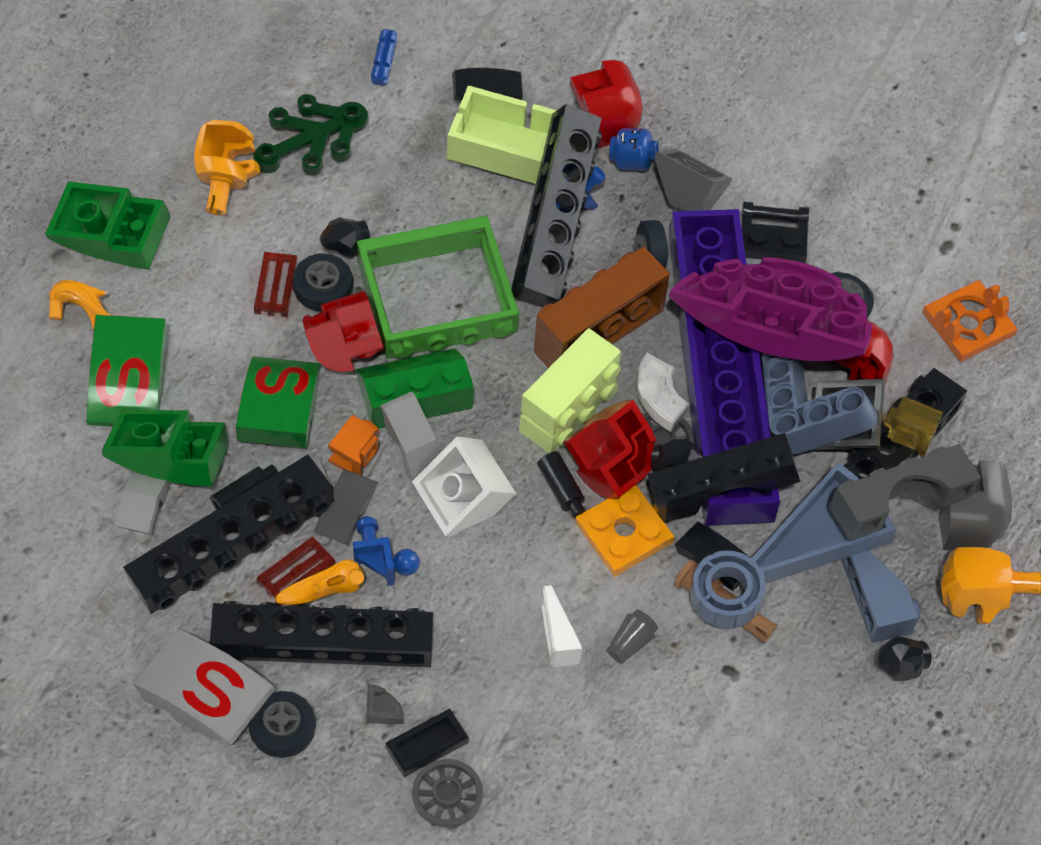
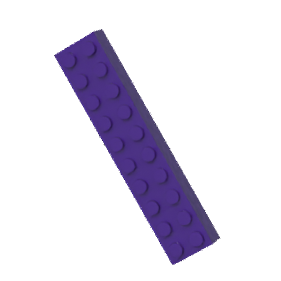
(720, 373)

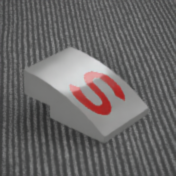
(203, 687)

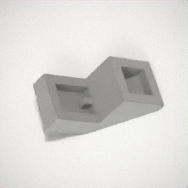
(411, 432)
(140, 502)

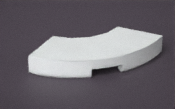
(657, 392)

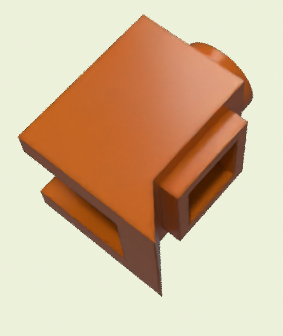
(354, 445)

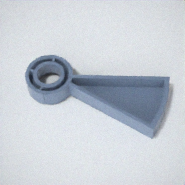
(802, 542)

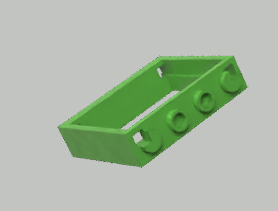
(428, 243)

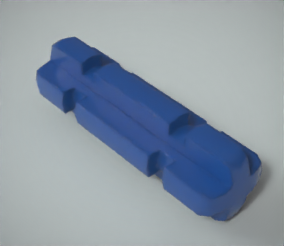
(383, 57)

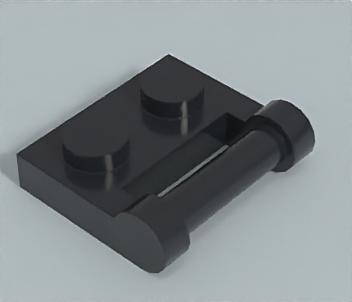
(773, 240)

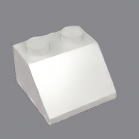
(463, 486)

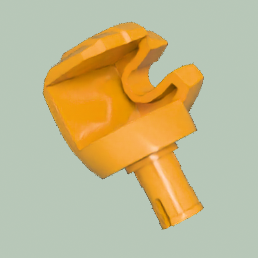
(214, 155)
(983, 579)

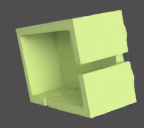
(497, 134)
(570, 391)

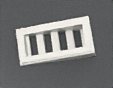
(561, 639)

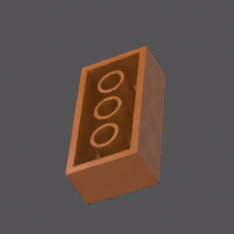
(609, 304)

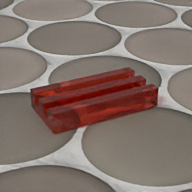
(272, 306)
(264, 579)

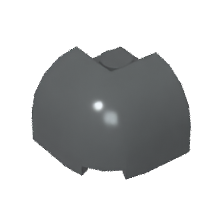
(982, 517)

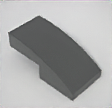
(351, 499)

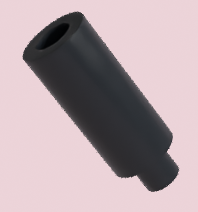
(562, 483)
(241, 485)

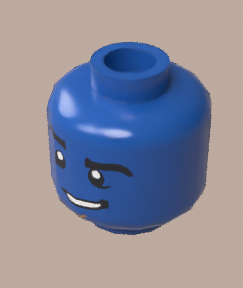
(633, 149)

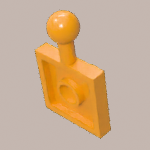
(620, 551)

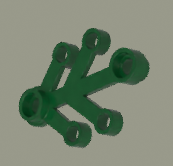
(312, 132)

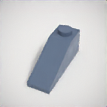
(881, 598)

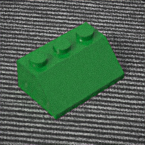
(436, 379)

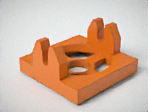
(940, 315)

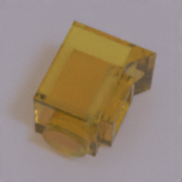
(913, 425)

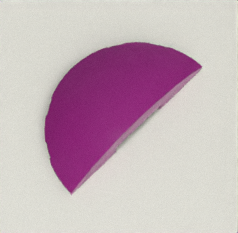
(778, 309)

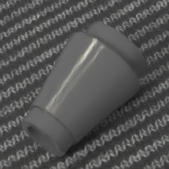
(632, 635)

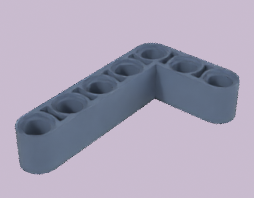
(813, 421)

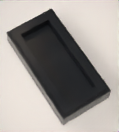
(426, 742)

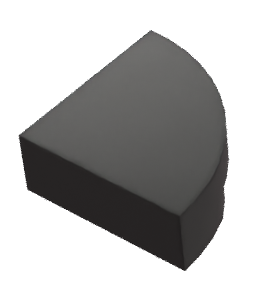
(382, 707)

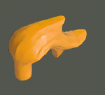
(75, 292)
(340, 578)

